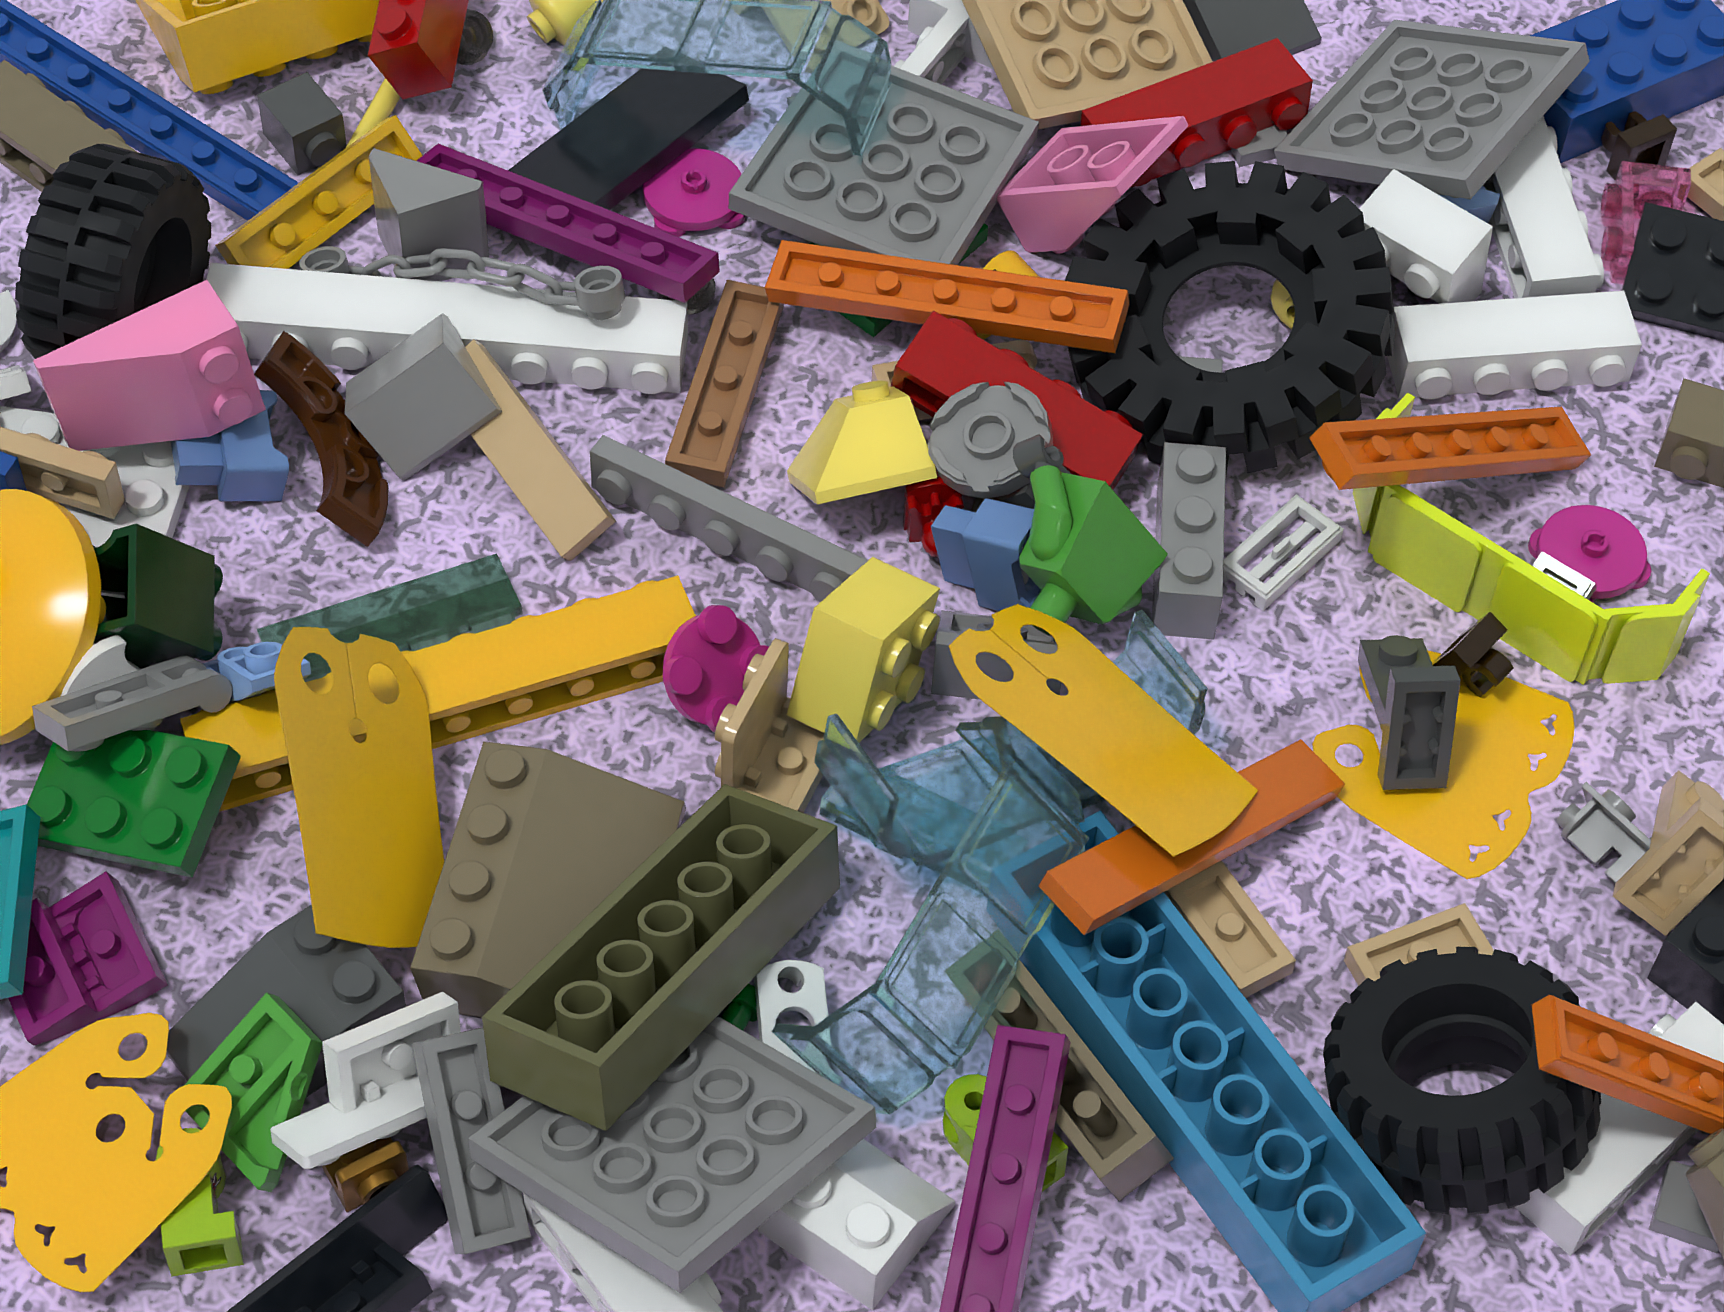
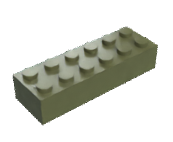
(661, 956)

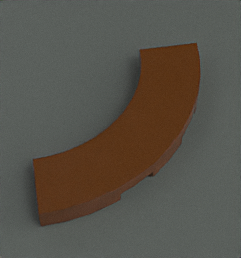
(352, 481)

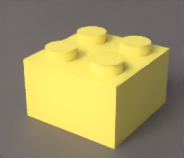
(865, 649)

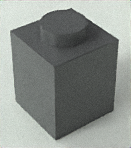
(302, 123)

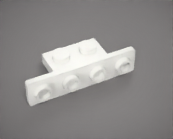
(369, 1084)

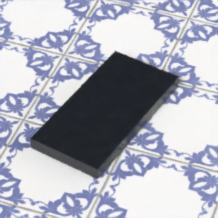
(632, 134)

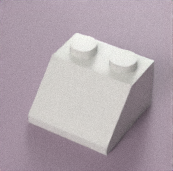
(1428, 240)
(860, 1222)

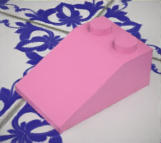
(1081, 179)
(153, 376)

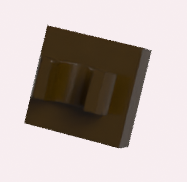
(1640, 142)
(1474, 657)

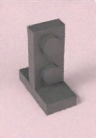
(1414, 711)

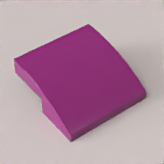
(83, 962)

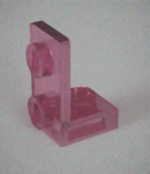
(1625, 200)

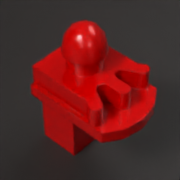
(922, 506)

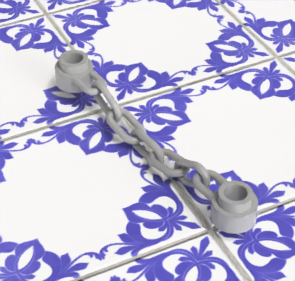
(597, 289)

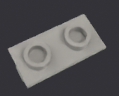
(1604, 827)

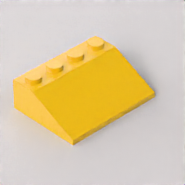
(235, 38)

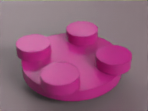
(693, 193)
(1597, 546)
(708, 664)

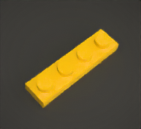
(317, 204)

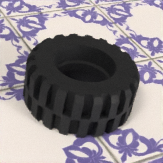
(108, 243)
(1456, 1147)

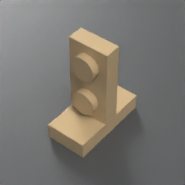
(1682, 857)

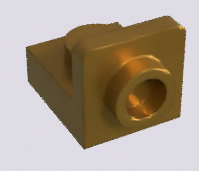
(366, 1171)

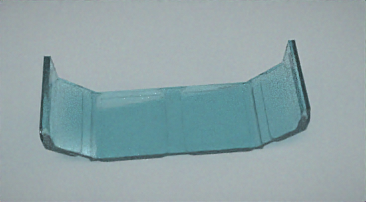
(776, 39)
(933, 797)
(963, 938)

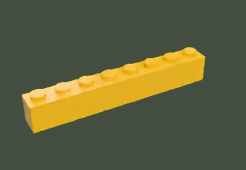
(480, 679)

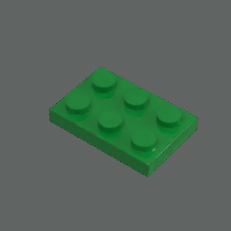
(134, 799)

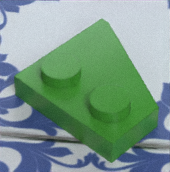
(268, 1073)

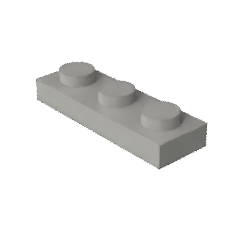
(458, 1103)

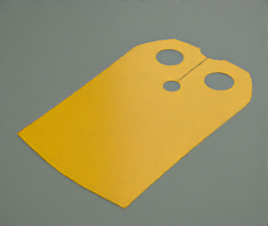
(1105, 730)
(364, 805)

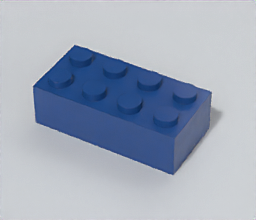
(1642, 60)

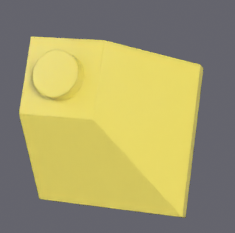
(863, 446)

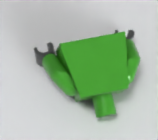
(1082, 542)

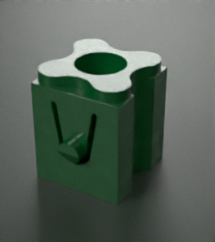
(166, 595)

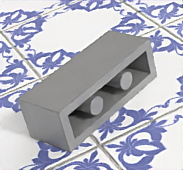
(1192, 533)

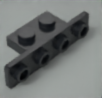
(362, 1258)

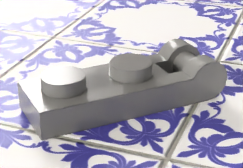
(131, 703)

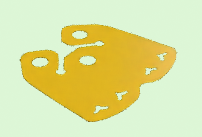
(1484, 777)
(91, 1190)

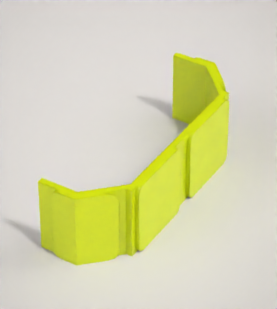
(1539, 612)

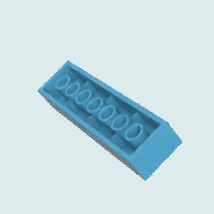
(1227, 1104)

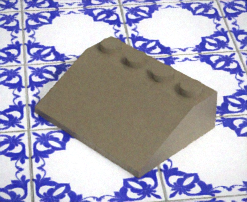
(528, 864)

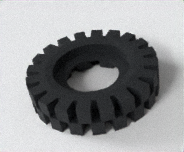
(1293, 234)

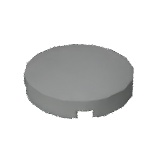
(977, 436)

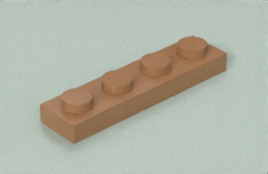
(724, 383)

